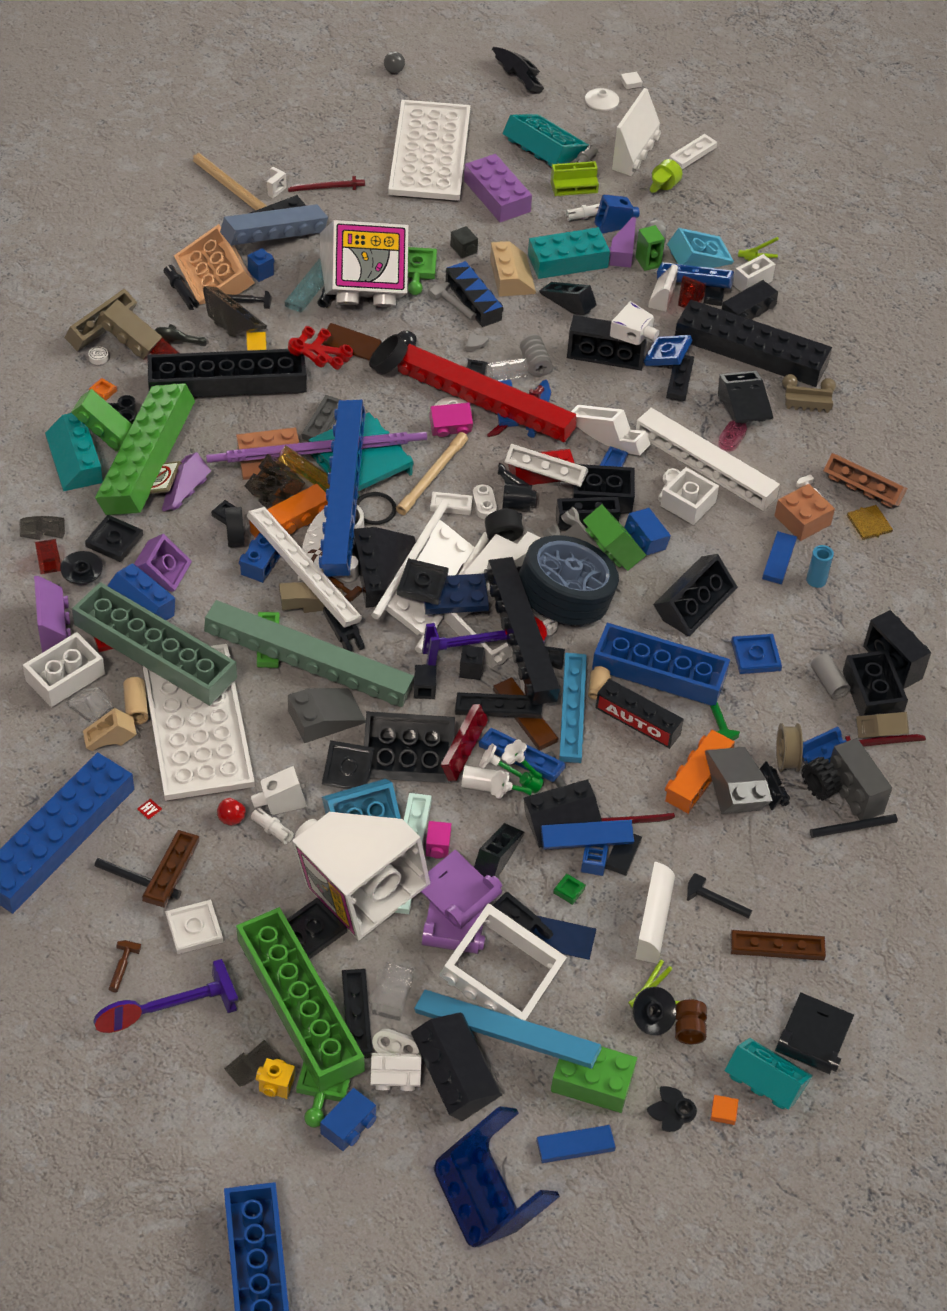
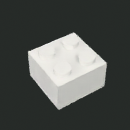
(689, 495)

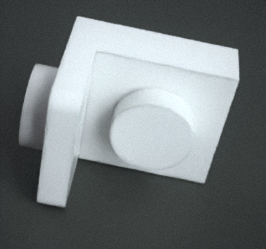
(276, 183)

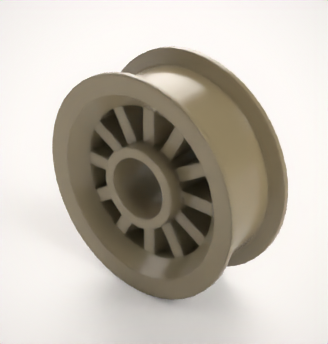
(789, 747)

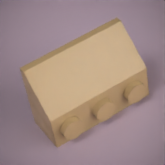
(511, 270)

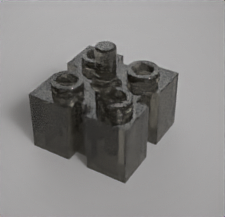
(273, 482)

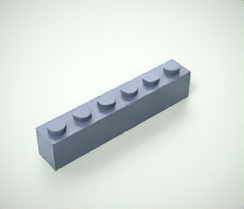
(273, 224)

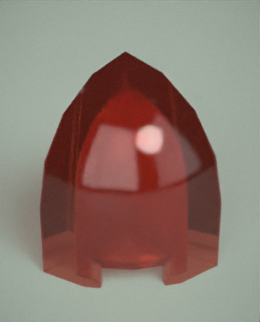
(164, 347)

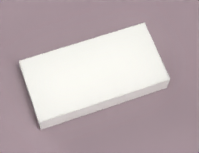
(457, 503)

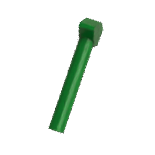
(723, 729)

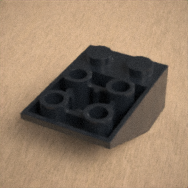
(744, 396)

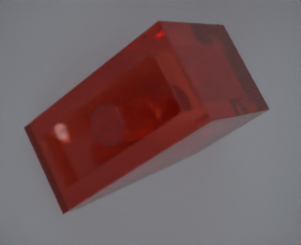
(691, 290)

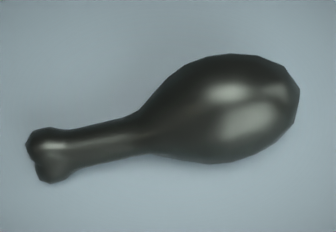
(172, 335)

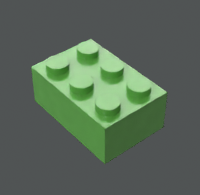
(613, 538)
(603, 1085)

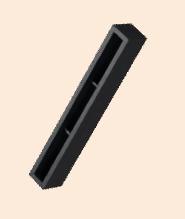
(522, 631)

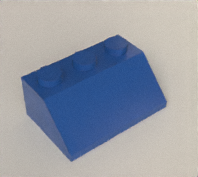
(144, 591)

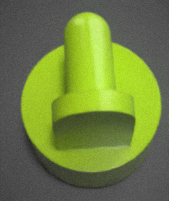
(666, 175)

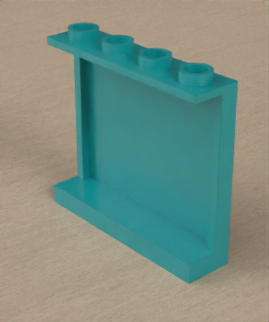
(376, 462)

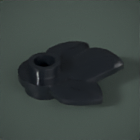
(669, 1109)

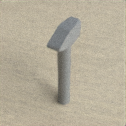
(441, 290)

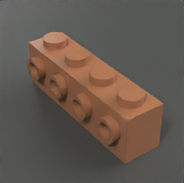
(865, 479)

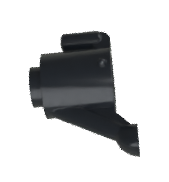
(517, 493)

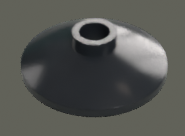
(81, 567)
(663, 1011)

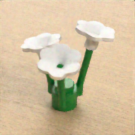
(530, 781)

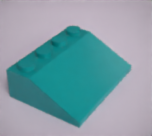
(543, 138)

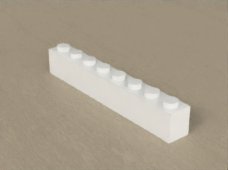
(708, 459)

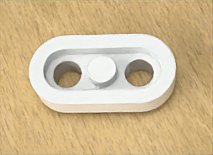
(484, 500)
(397, 1042)

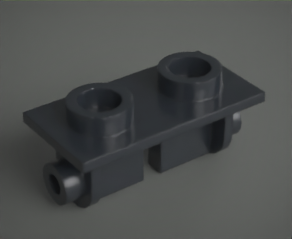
(777, 792)

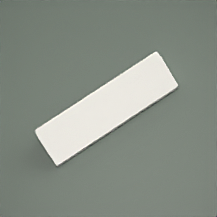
(546, 465)

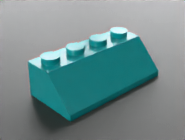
(73, 453)

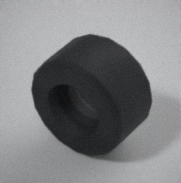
(504, 523)

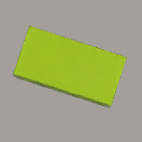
(574, 178)

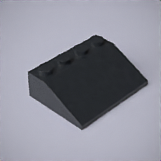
(379, 559)
(408, 745)

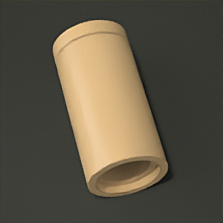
(136, 699)

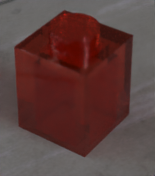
(48, 556)

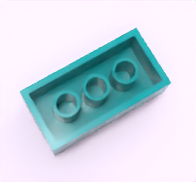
(568, 253)

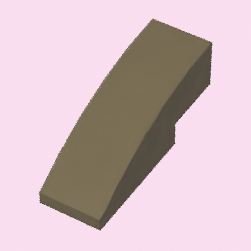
(299, 595)

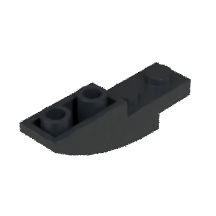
(520, 66)

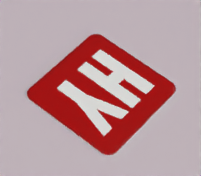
(149, 809)

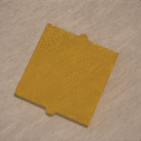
(869, 522)

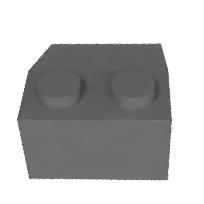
(323, 712)
(737, 780)

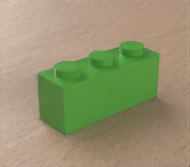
(102, 419)

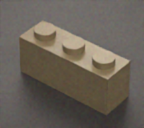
(129, 329)

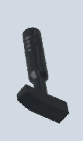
(250, 299)

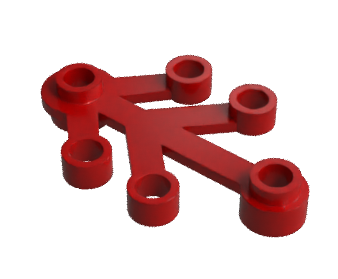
(298, 346)

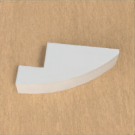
(611, 428)
(501, 548)

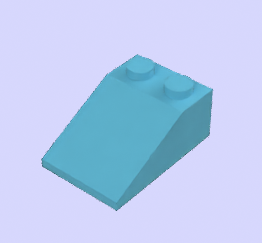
(699, 249)

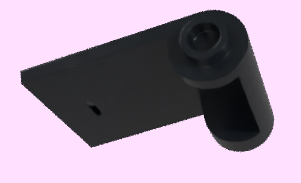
(815, 1033)

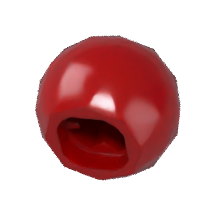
(231, 811)

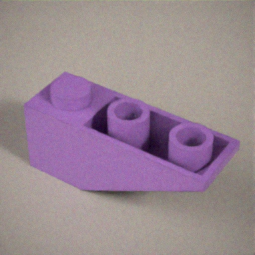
(190, 474)

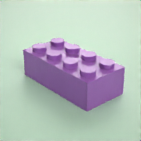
(497, 188)

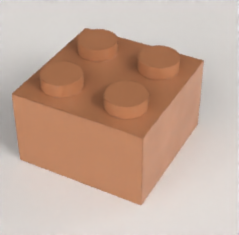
(804, 512)

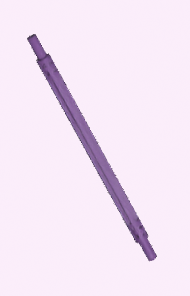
(313, 447)

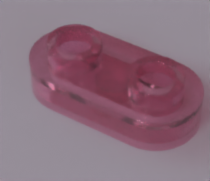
(732, 436)

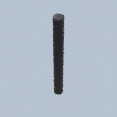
(855, 825)
(129, 875)

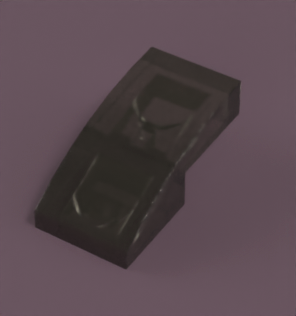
(36, 526)
(245, 1067)

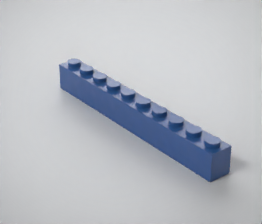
(343, 488)

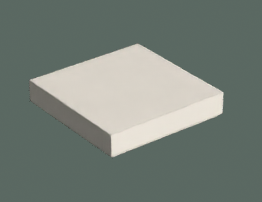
(194, 926)

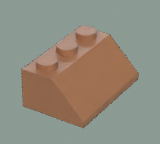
(263, 439)

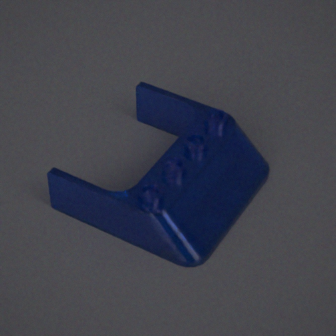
(477, 1188)

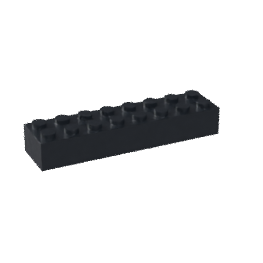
(754, 342)
(230, 372)

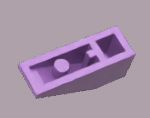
(622, 245)

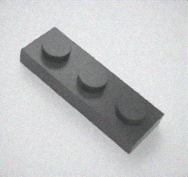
(322, 418)

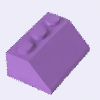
(51, 613)

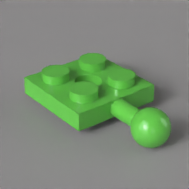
(424, 269)
(308, 1087)

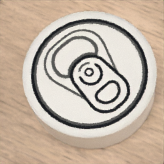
(98, 355)

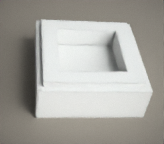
(631, 80)

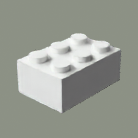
(64, 669)

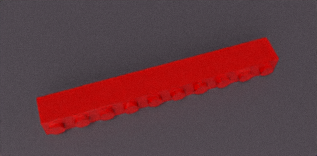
(488, 393)

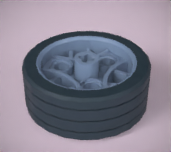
(568, 579)

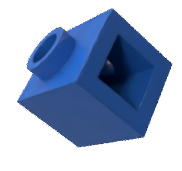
(260, 264)

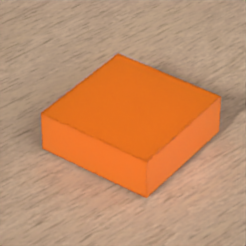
(104, 388)
(724, 1109)

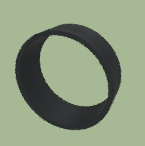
(388, 354)

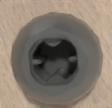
(394, 62)

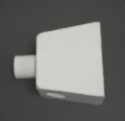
(280, 792)

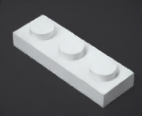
(694, 151)

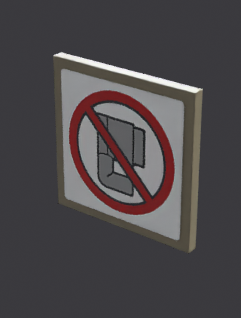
(165, 477)

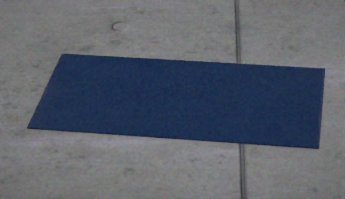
(569, 937)

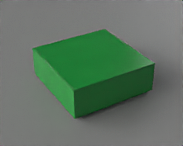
(569, 889)

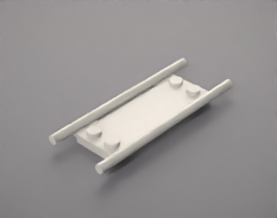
(437, 546)

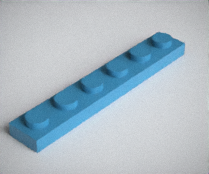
(573, 708)

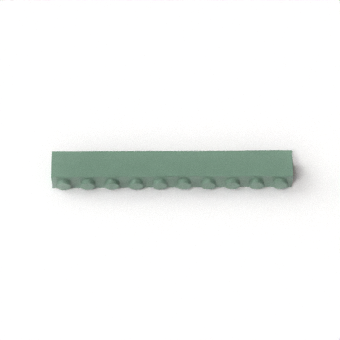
(309, 653)

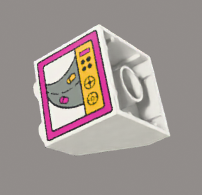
(365, 261)
(361, 866)

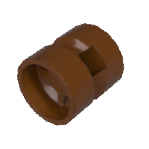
(691, 1022)

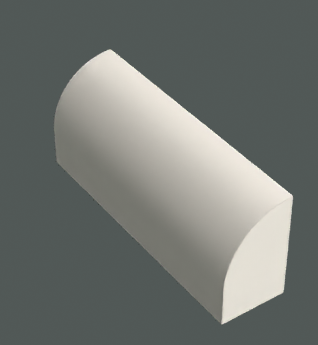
(655, 914)

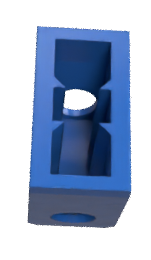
(614, 213)

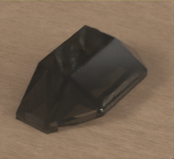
(230, 314)

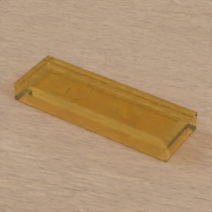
(304, 467)

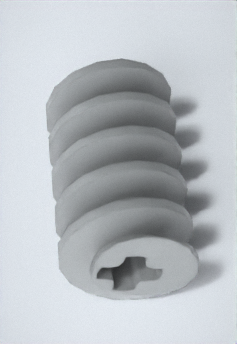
(536, 355)

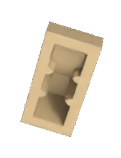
(110, 729)

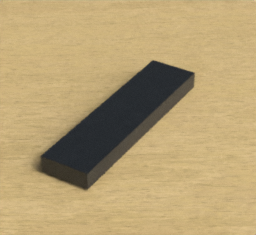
(498, 705)
(357, 1008)

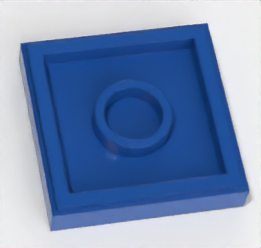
(668, 350)
(756, 653)

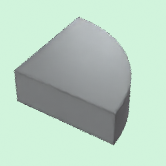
(475, 342)

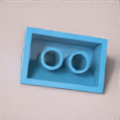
(368, 799)

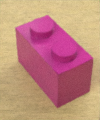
(450, 419)

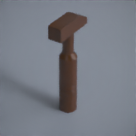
(351, 594)
(128, 947)

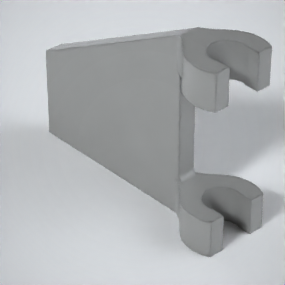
(577, 530)

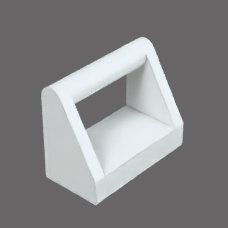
(664, 289)

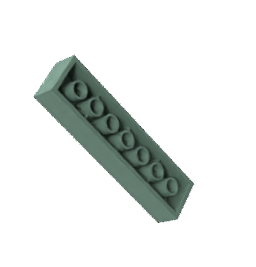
(155, 643)

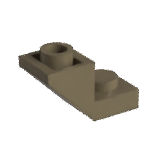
(882, 725)

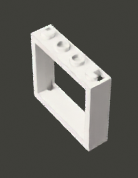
(500, 654)
(519, 937)

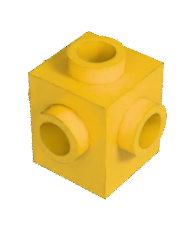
(276, 1078)

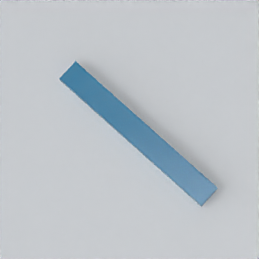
(512, 1029)

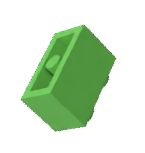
(649, 248)

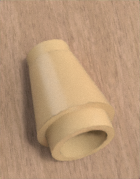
(597, 679)

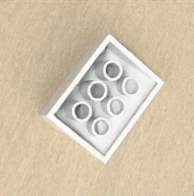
(636, 135)

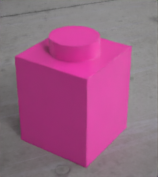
(438, 839)

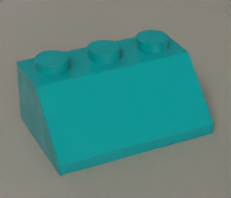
(767, 1073)

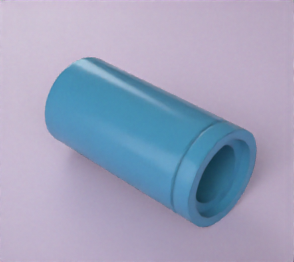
(819, 566)

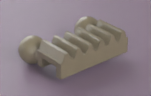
(808, 397)

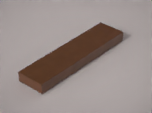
(535, 728)
(170, 868)
(778, 945)

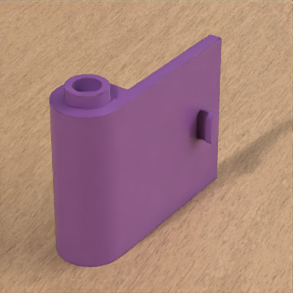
(460, 889)
(441, 933)

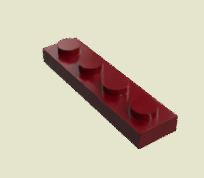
(464, 742)

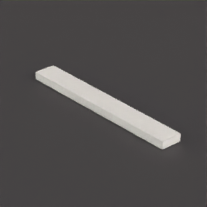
(304, 567)

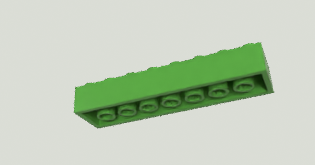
(145, 449)
(300, 999)

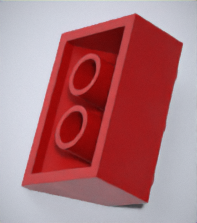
(535, 478)

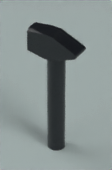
(695, 888)

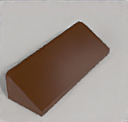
(362, 344)

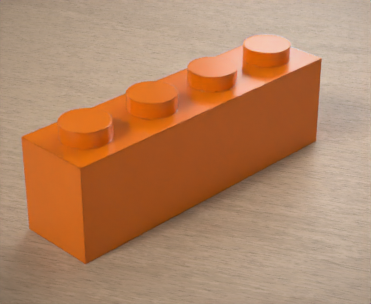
(297, 510)
(695, 776)

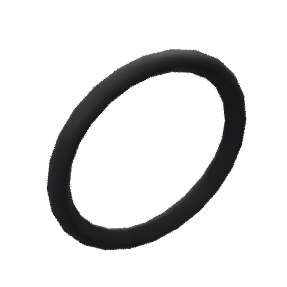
(382, 495)

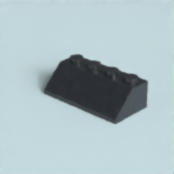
(696, 594)
(456, 1065)

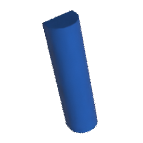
(709, 276)

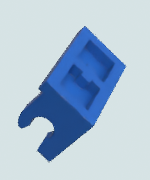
(822, 745)

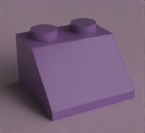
(163, 562)

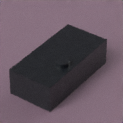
(592, 342)

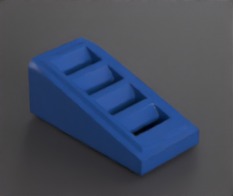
(594, 867)

